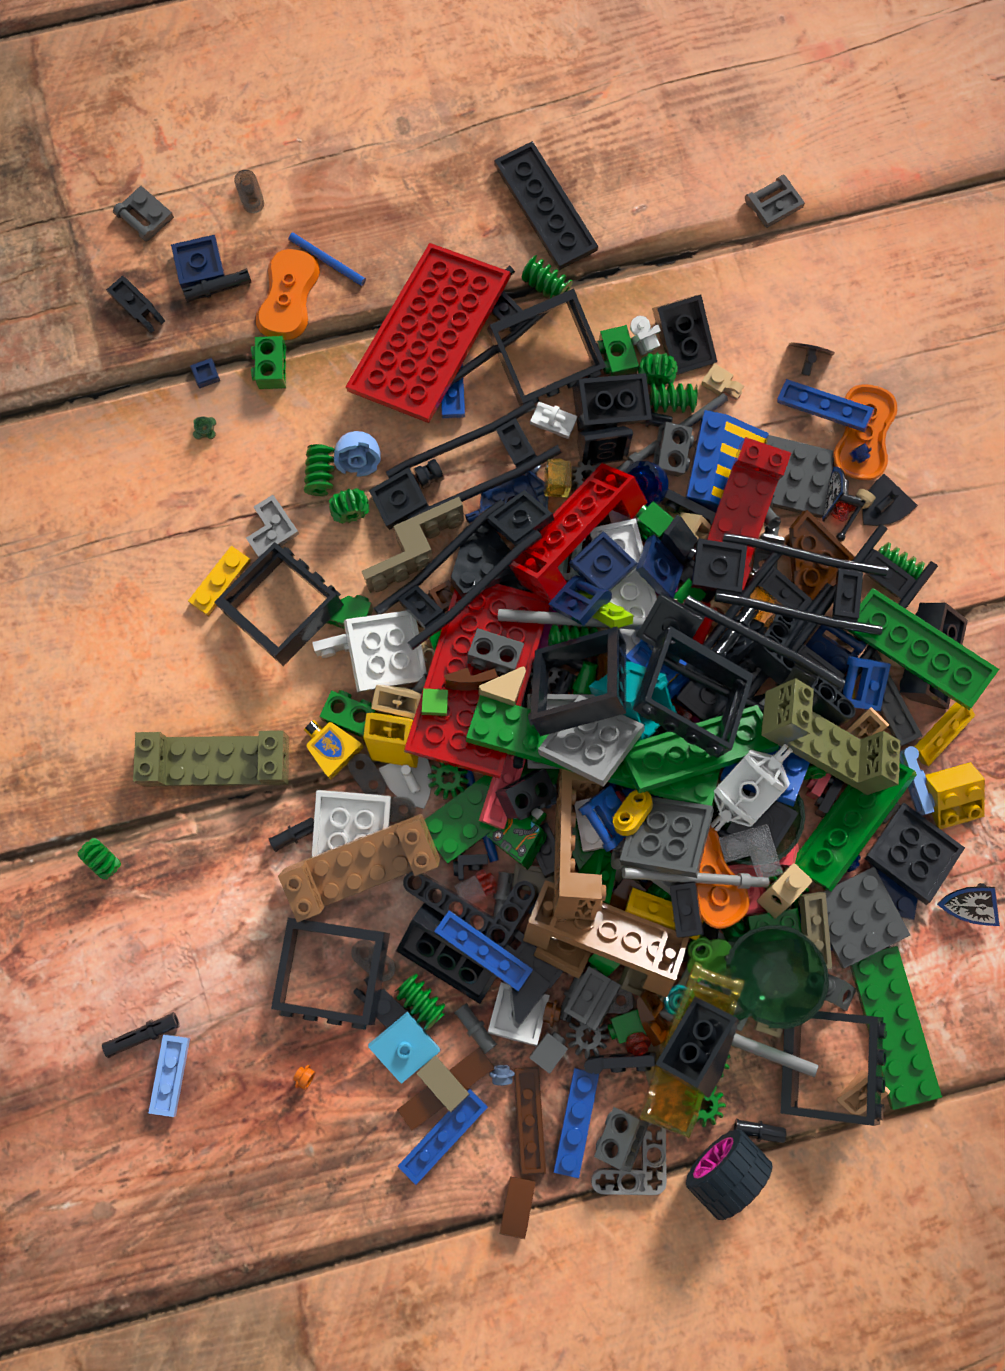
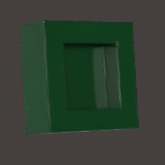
(735, 931)

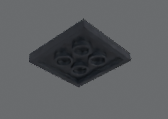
(914, 853)

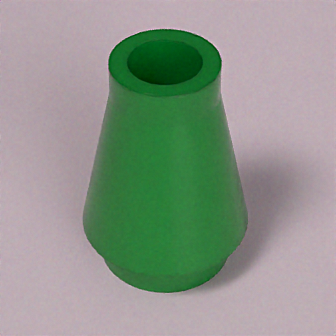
(585, 678)

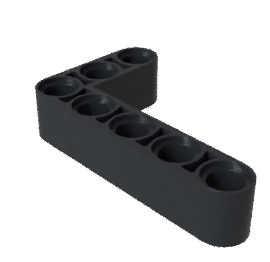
(826, 699)
(470, 911)

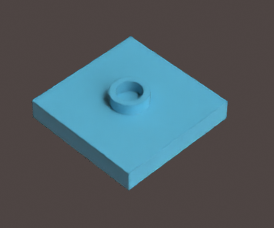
(404, 1047)

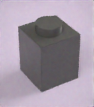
(549, 1051)

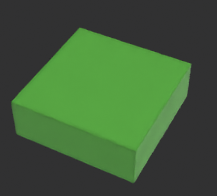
(434, 702)

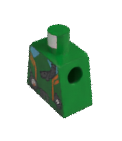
(521, 838)

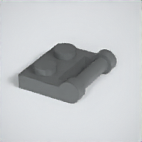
(778, 206)
(148, 208)

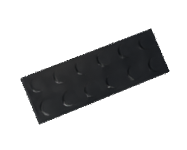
(546, 205)

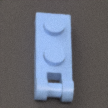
(921, 798)

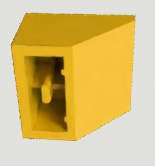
(387, 737)
(956, 795)

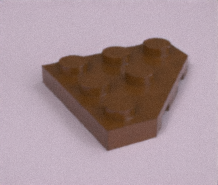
(812, 536)

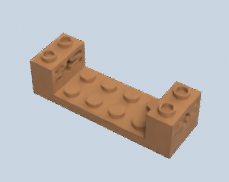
(358, 866)
(574, 893)
(614, 936)

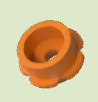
(304, 1077)

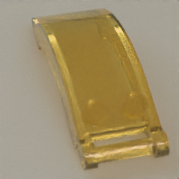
(668, 1100)

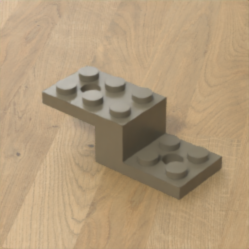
(415, 548)

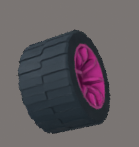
(729, 1174)

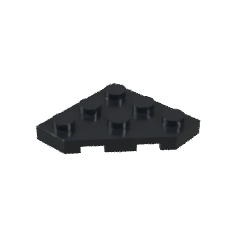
(477, 558)

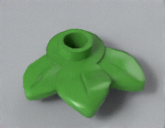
(710, 956)

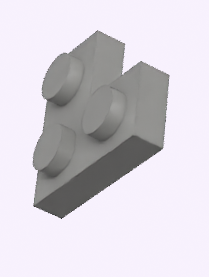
(277, 526)

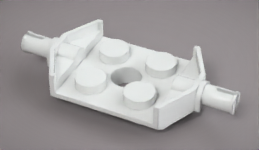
(761, 771)

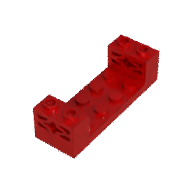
(749, 493)
(574, 520)

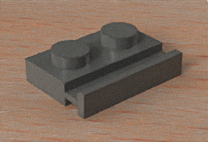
(592, 998)

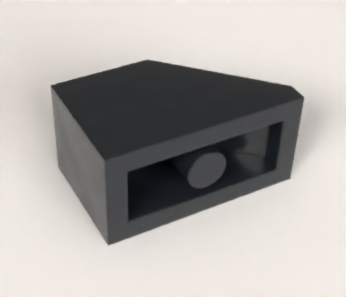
(680, 540)
(527, 997)

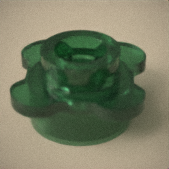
(201, 422)

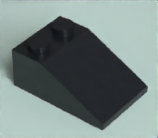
(686, 333)
(611, 401)
(604, 445)
(699, 1047)

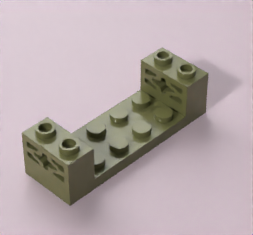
(211, 760)
(863, 763)

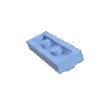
(169, 1075)

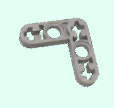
(641, 1175)

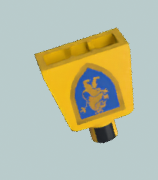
(331, 747)

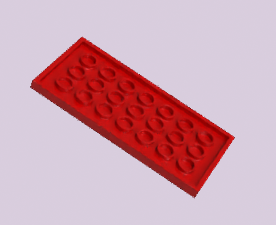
(428, 332)
(445, 736)

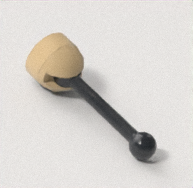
(867, 500)

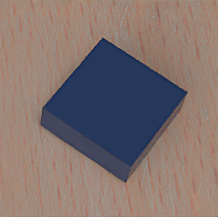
(205, 373)

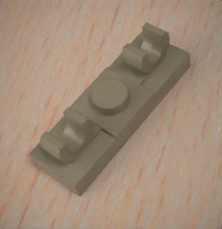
(815, 922)

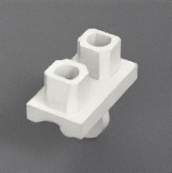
(644, 337)
(553, 420)

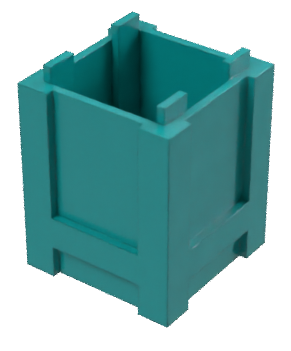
(634, 678)

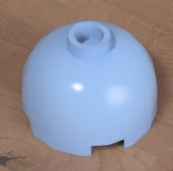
(357, 453)

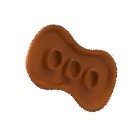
(290, 281)
(874, 436)
(719, 904)

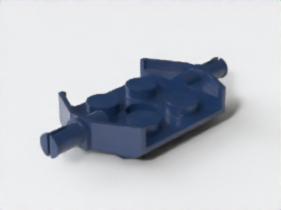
(507, 491)

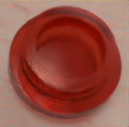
(637, 1043)

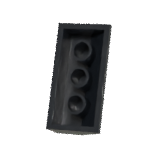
(953, 625)
(441, 958)

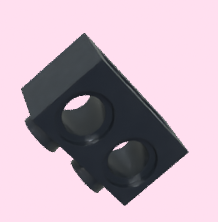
(525, 790)

